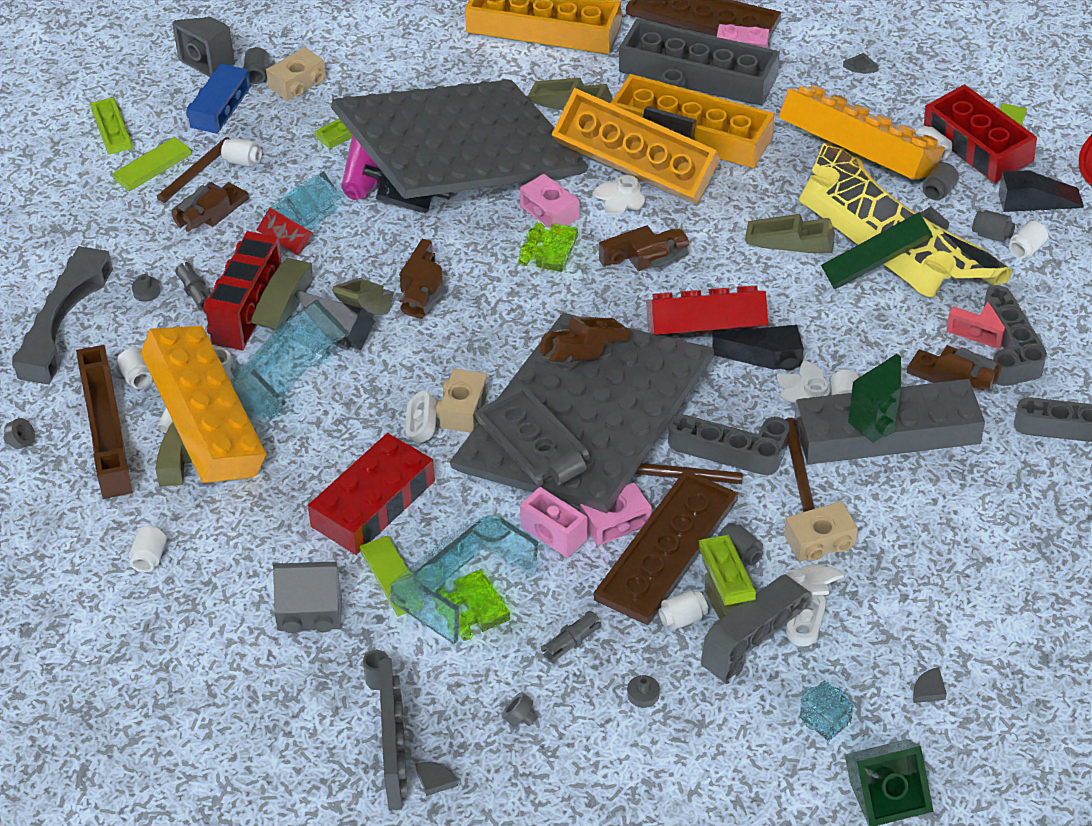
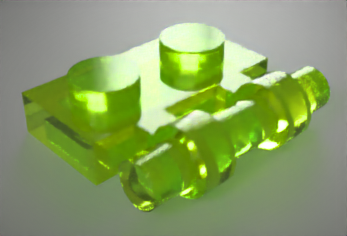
(556, 246)
(480, 599)

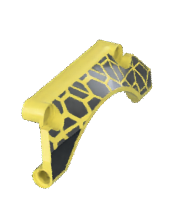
(864, 209)

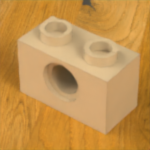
(296, 74)
(461, 397)
(820, 531)

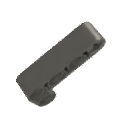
(1023, 352)
(1054, 419)
(731, 446)
(751, 624)

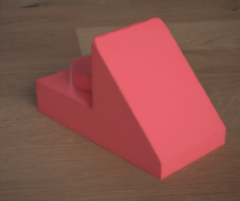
(980, 328)

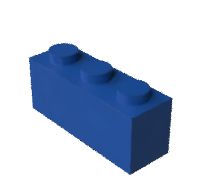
(218, 98)

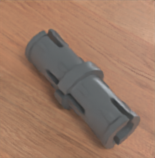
(193, 284)
(571, 636)

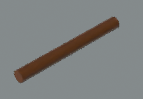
(192, 172)
(799, 467)
(676, 471)

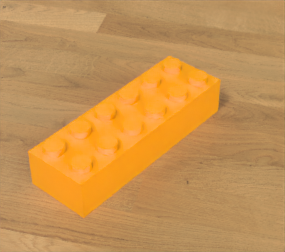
(560, 23)
(731, 128)
(861, 132)
(636, 146)
(202, 404)

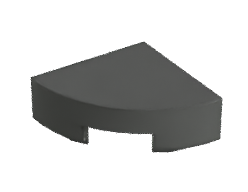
(861, 63)
(935, 217)
(929, 687)
(435, 777)

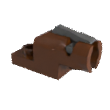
(208, 205)
(644, 248)
(421, 281)
(581, 340)
(955, 365)

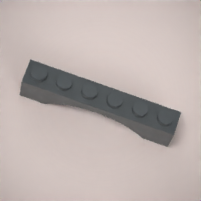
(84, 274)

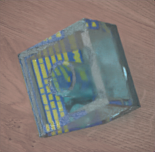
(308, 200)

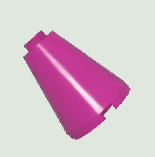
(354, 183)

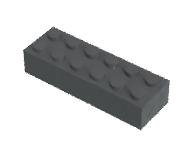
(705, 60)
(926, 419)

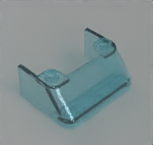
(285, 358)
(419, 585)

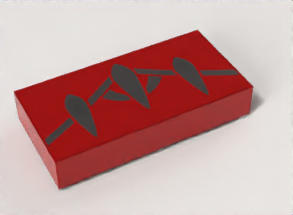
(289, 233)

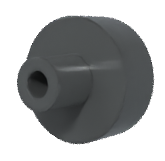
(145, 288)
(19, 433)
(643, 691)
(519, 710)

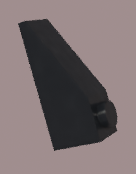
(1035, 191)
(352, 318)
(764, 347)

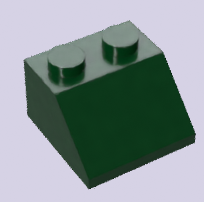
(876, 400)
(890, 782)

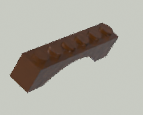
(104, 422)

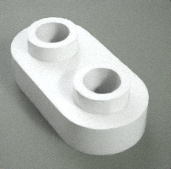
(421, 417)
(807, 621)

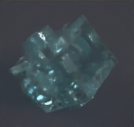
(826, 710)

